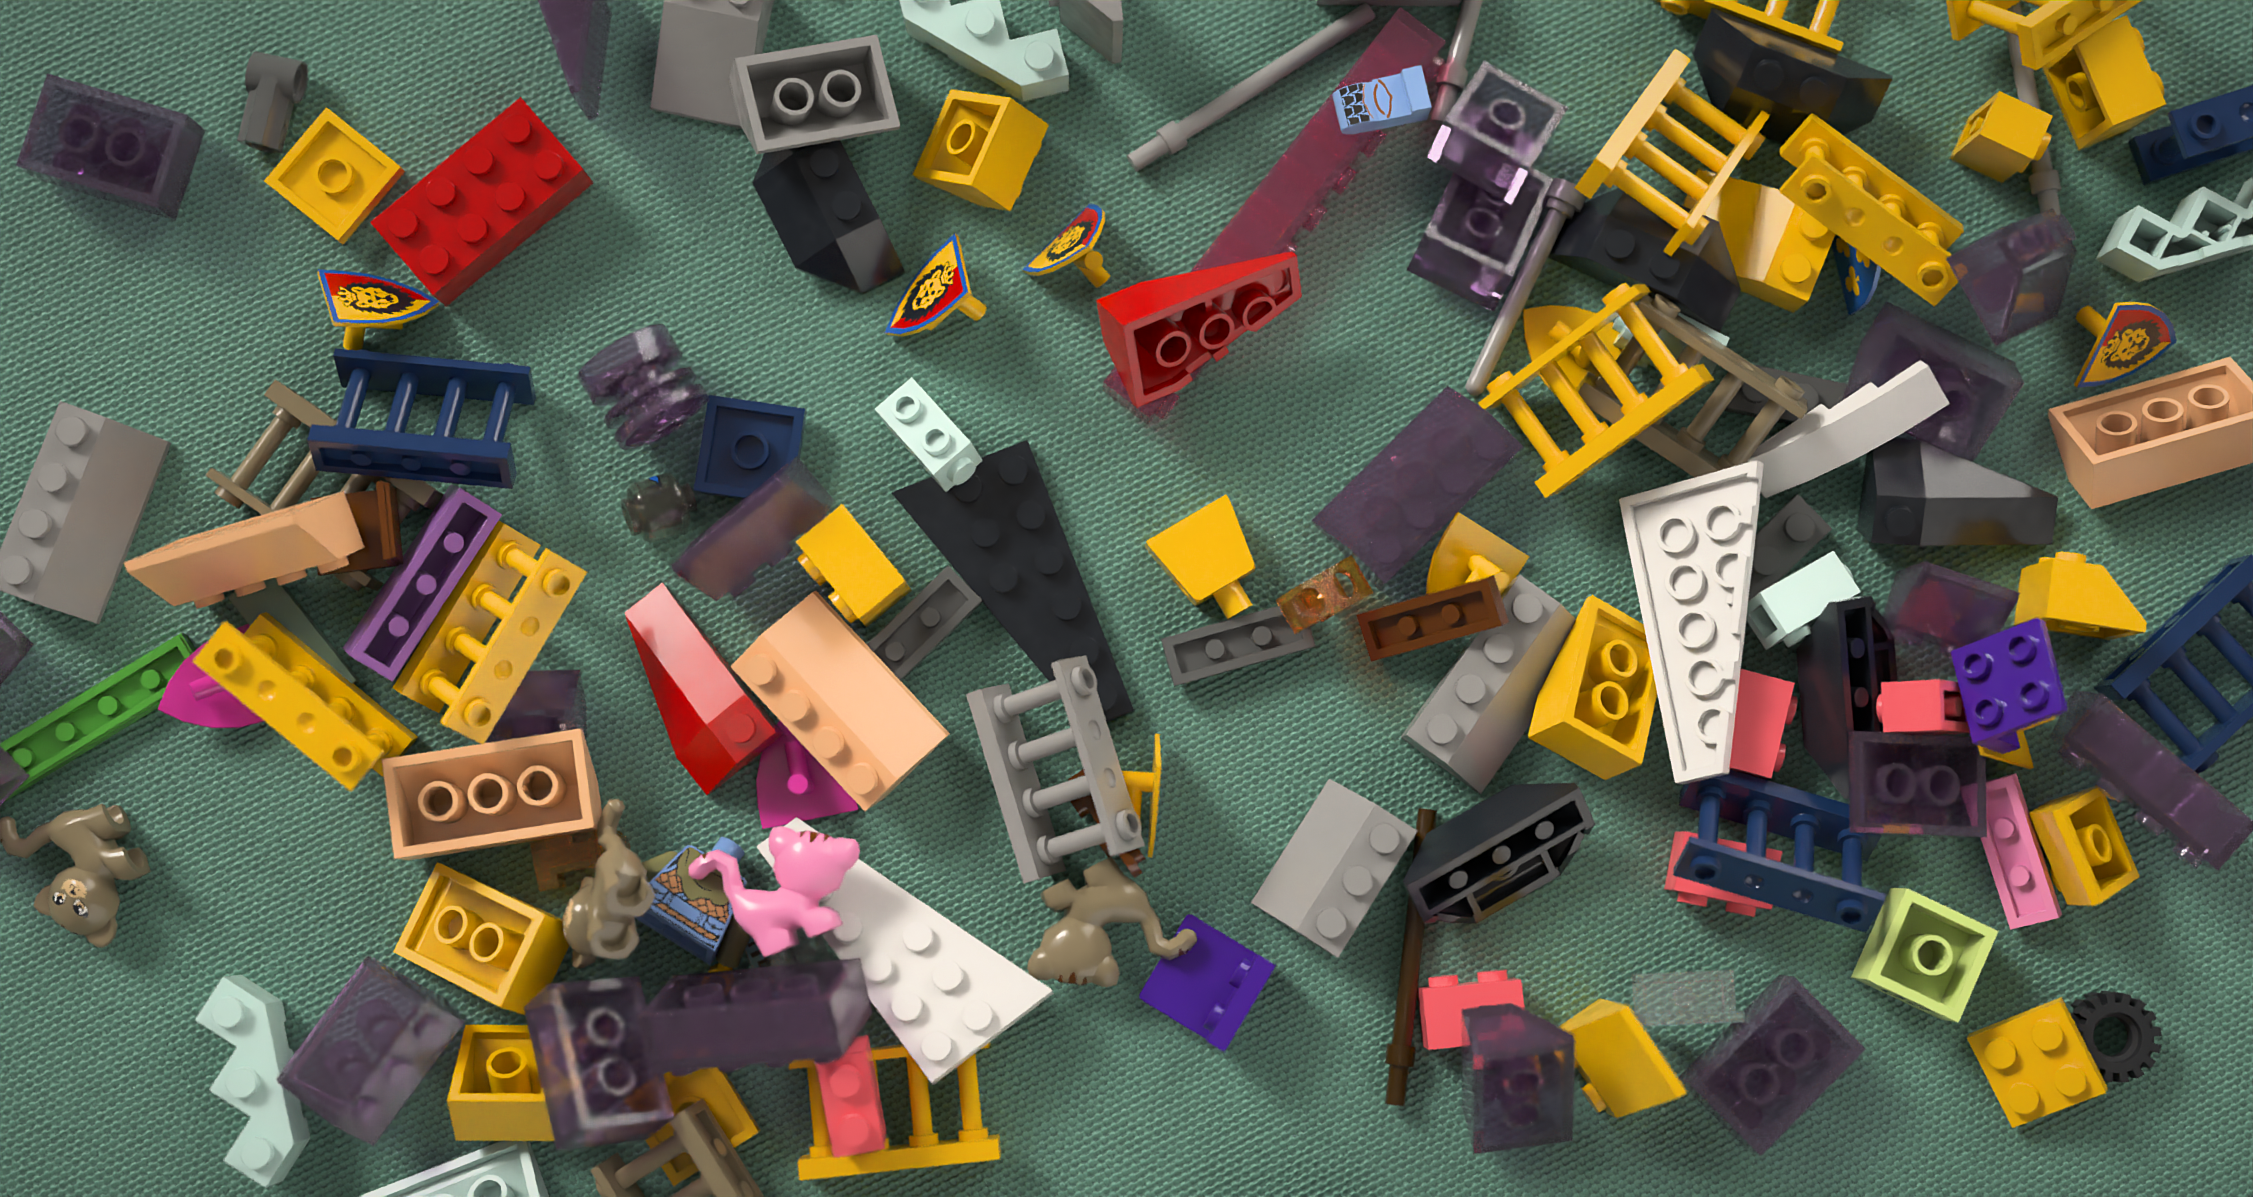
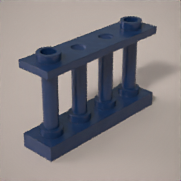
(2196, 137)
(420, 456)
(2166, 650)
(1788, 813)

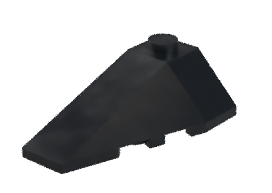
(1941, 499)

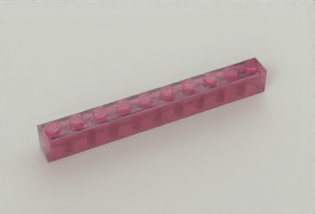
(1306, 175)

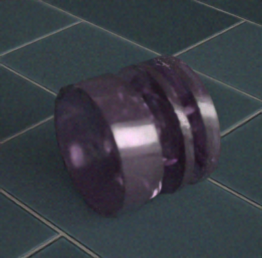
(638, 380)

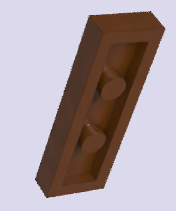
(1433, 618)

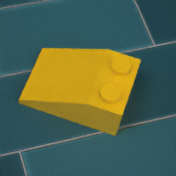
(1769, 239)
(1598, 693)
(483, 939)
(1619, 1061)

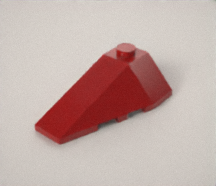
(1181, 321)
(702, 701)

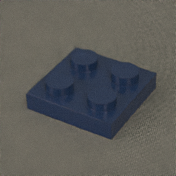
(745, 444)

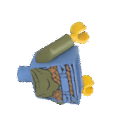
(693, 910)

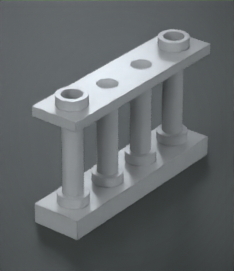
(1016, 780)

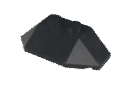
(1761, 69)
(826, 216)
(1625, 242)
(1841, 680)
(1497, 852)

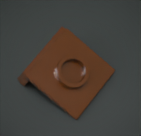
(379, 529)

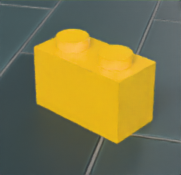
(2003, 137)

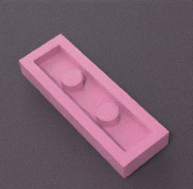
(2017, 856)

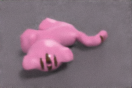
(805, 867)

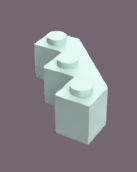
(979, 41)
(2199, 232)
(255, 1025)

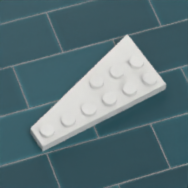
(1692, 582)
(922, 972)

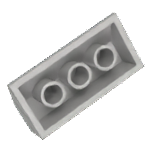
(79, 512)
(1492, 688)

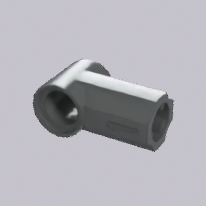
(273, 89)

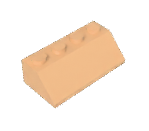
(2156, 432)
(250, 552)
(840, 700)
(491, 795)

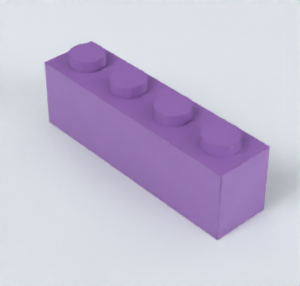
(422, 583)

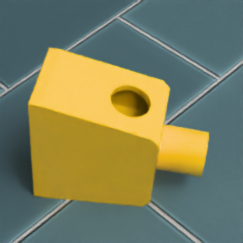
(1207, 557)

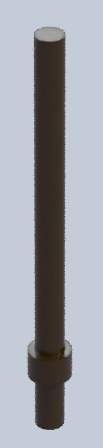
(1400, 1053)

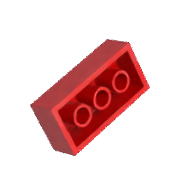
(482, 202)

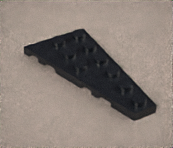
(1016, 558)

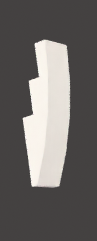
(1849, 429)

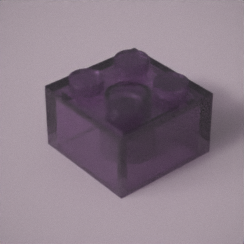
(1497, 132)

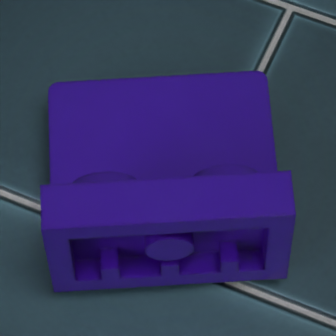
(2008, 684)
(1209, 985)

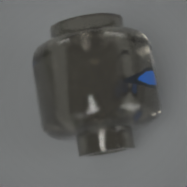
(658, 507)

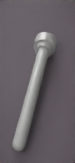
(1561, 204)

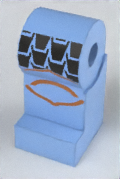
(1383, 102)

